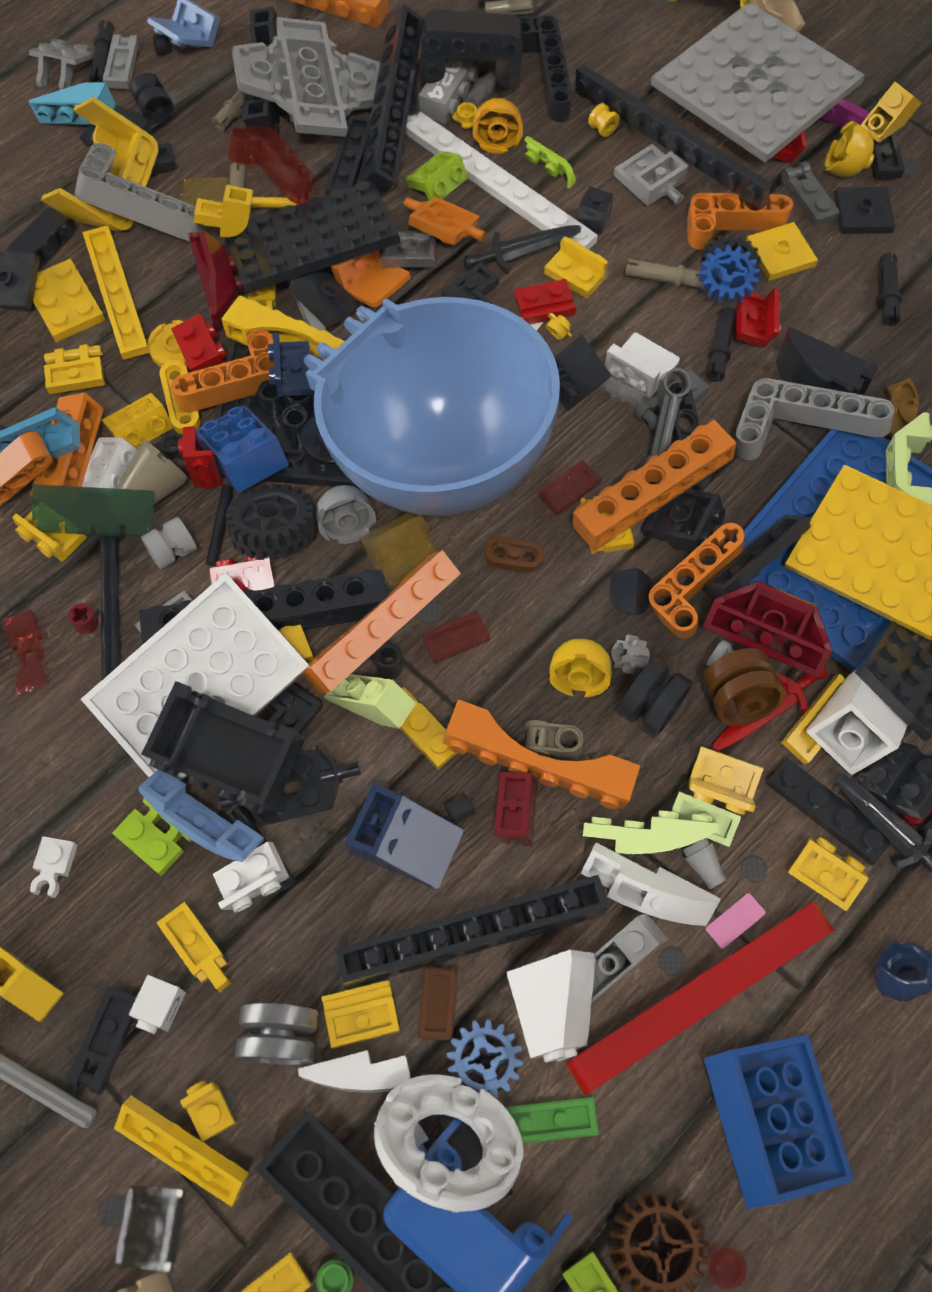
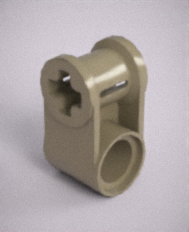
(550, 740)

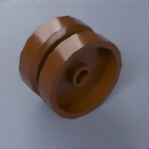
(743, 687)

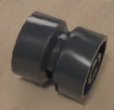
(151, 97)

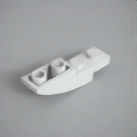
(654, 894)

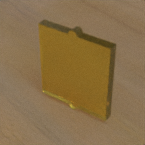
(203, 188)

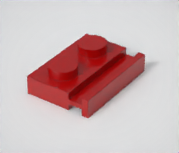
(542, 299)

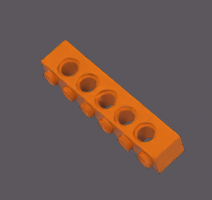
(716, 450)

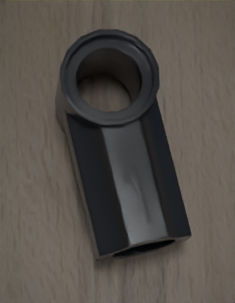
(387, 650)

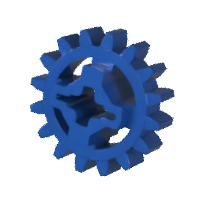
(729, 274)

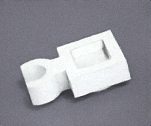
(52, 860)

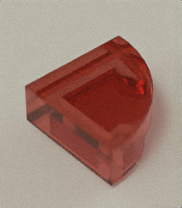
(30, 676)

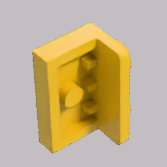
(50, 544)

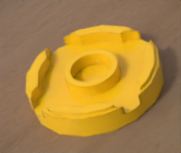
(163, 345)

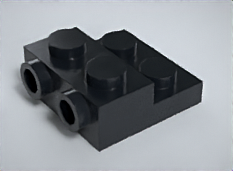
(686, 519)
(901, 781)

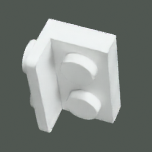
(108, 462)
(248, 879)

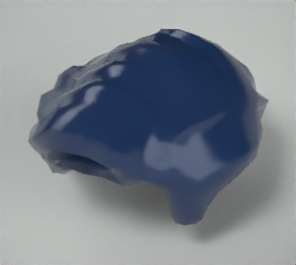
(904, 971)

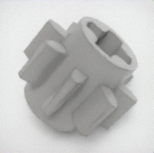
(630, 654)

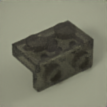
(150, 1228)

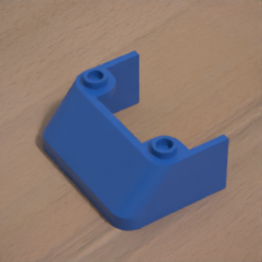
(469, 1246)

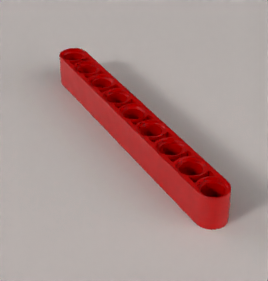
(698, 998)

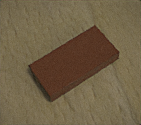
(437, 1004)

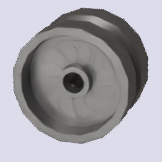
(277, 1029)

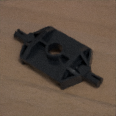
(318, 783)

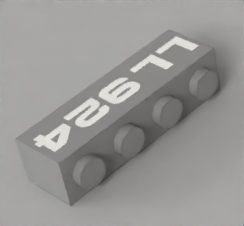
(442, 98)

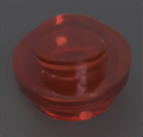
(727, 1268)

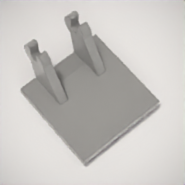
(69, 57)

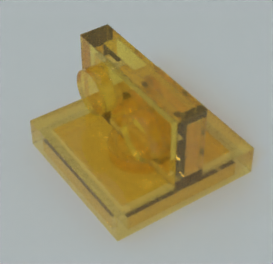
(398, 547)

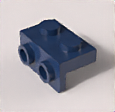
(289, 367)

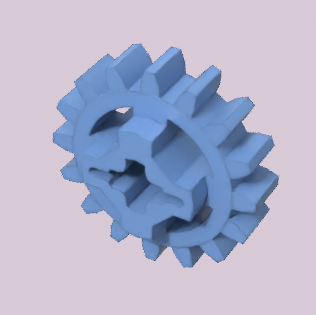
(480, 1044)

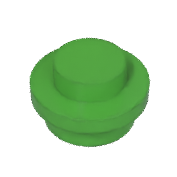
(334, 1277)

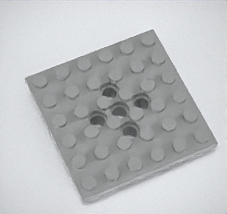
(757, 81)

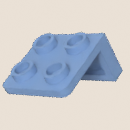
(189, 25)

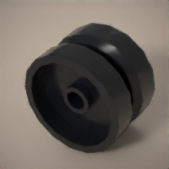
(650, 694)

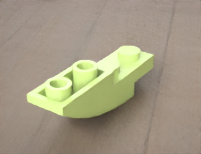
(665, 834)

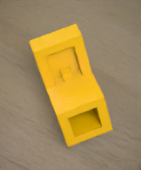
(230, 215)

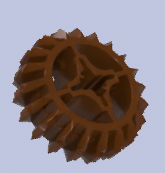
(656, 1227)

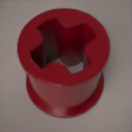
(83, 610)

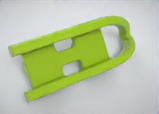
(554, 163)

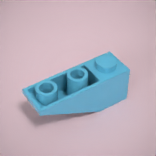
(59, 105)

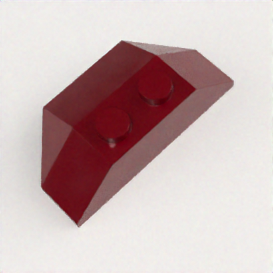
(216, 275)
(773, 622)

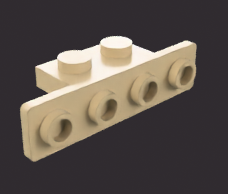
(783, 10)

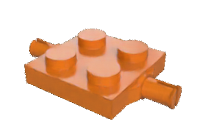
(443, 220)

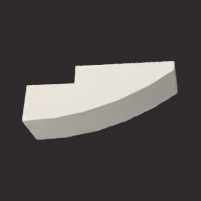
(358, 1073)

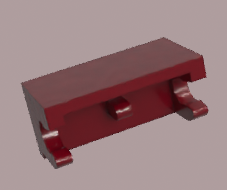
(516, 807)

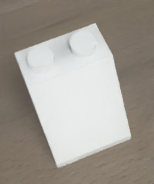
(857, 726)
(555, 1003)

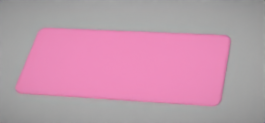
(735, 920)

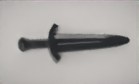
(521, 246)
(893, 828)

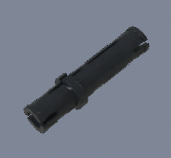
(102, 46)
(890, 294)
(719, 353)

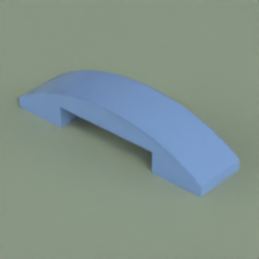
(197, 821)

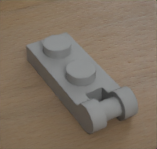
(121, 61)

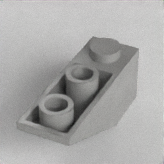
(625, 953)

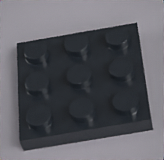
(901, 677)

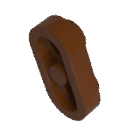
(514, 553)

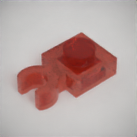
(22, 634)

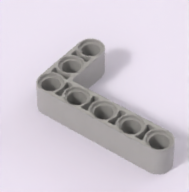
(131, 200)
(808, 406)

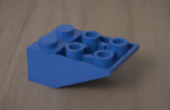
(243, 447)

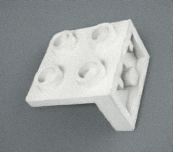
(640, 363)

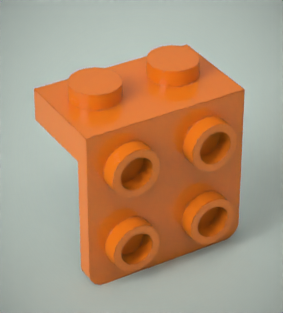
(368, 280)

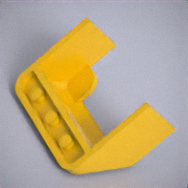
(133, 161)

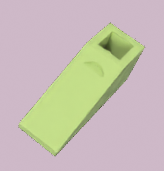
(374, 699)

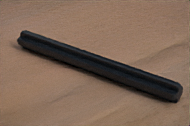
(109, 605)

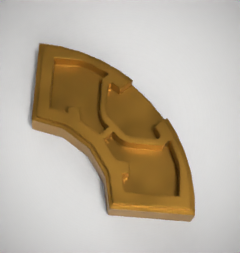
(905, 402)

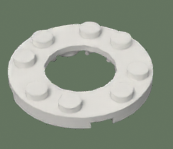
(432, 1180)

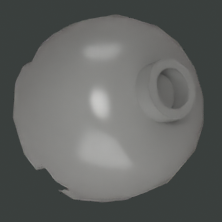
(344, 514)

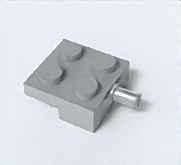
(653, 175)

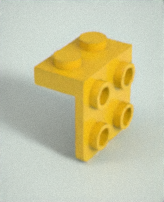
(725, 780)

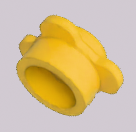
(465, 114)
(558, 326)

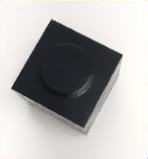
(595, 209)

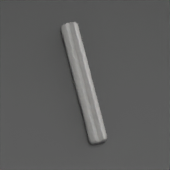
(46, 1093)

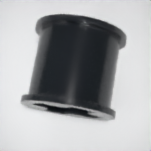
(459, 809)

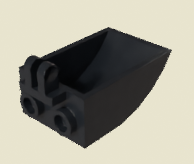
(821, 365)

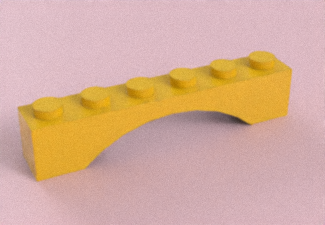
(249, 315)

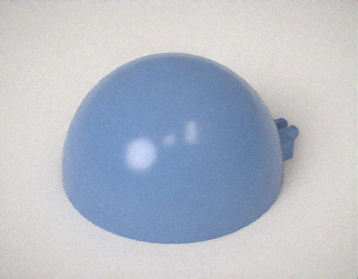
(436, 403)

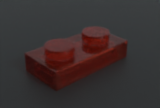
(455, 637)

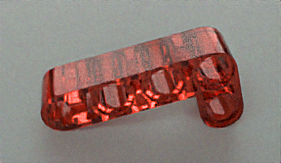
(275, 157)

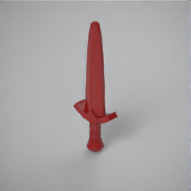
(793, 695)

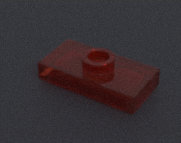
(569, 487)

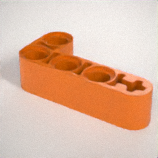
(732, 212)
(227, 380)
(22, 463)
(700, 573)

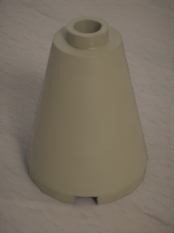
(152, 472)

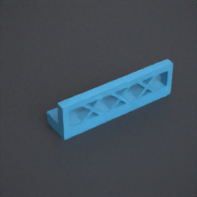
(58, 438)

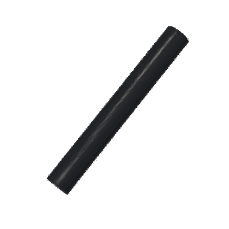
(219, 526)

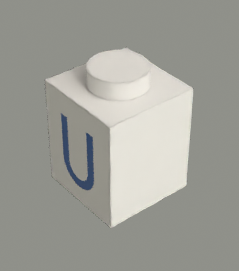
(156, 1005)

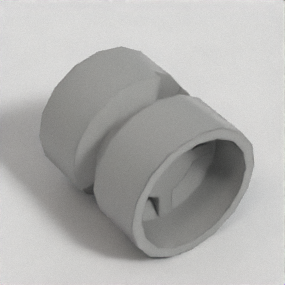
(169, 543)

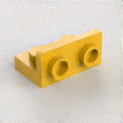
(579, 267)
(139, 421)
(829, 873)

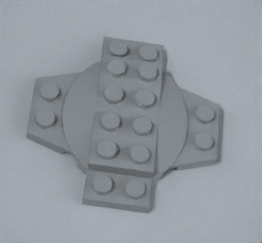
(307, 76)

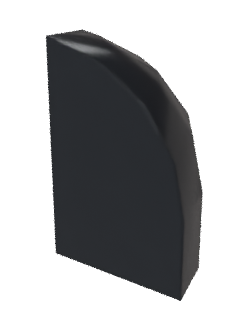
(630, 590)

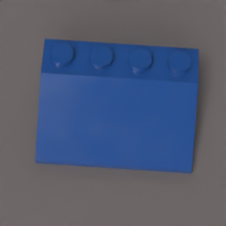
(778, 1121)

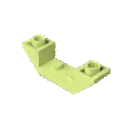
(898, 453)

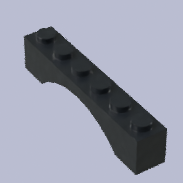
(256, 109)

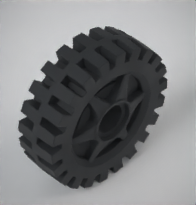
(271, 521)

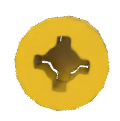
(603, 120)

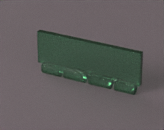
(87, 505)

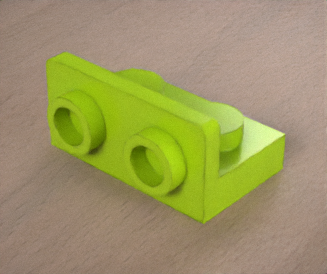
(439, 175)

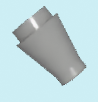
(704, 862)

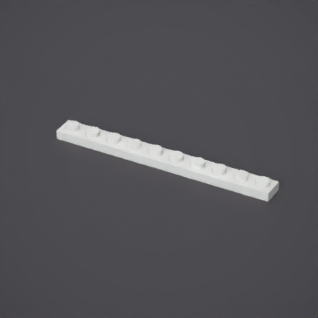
(495, 179)

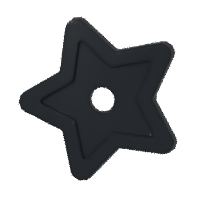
(167, 441)

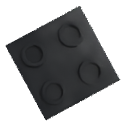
(579, 372)

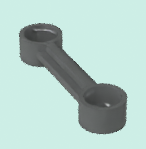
(667, 412)

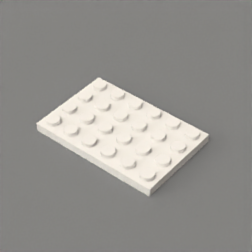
(214, 646)

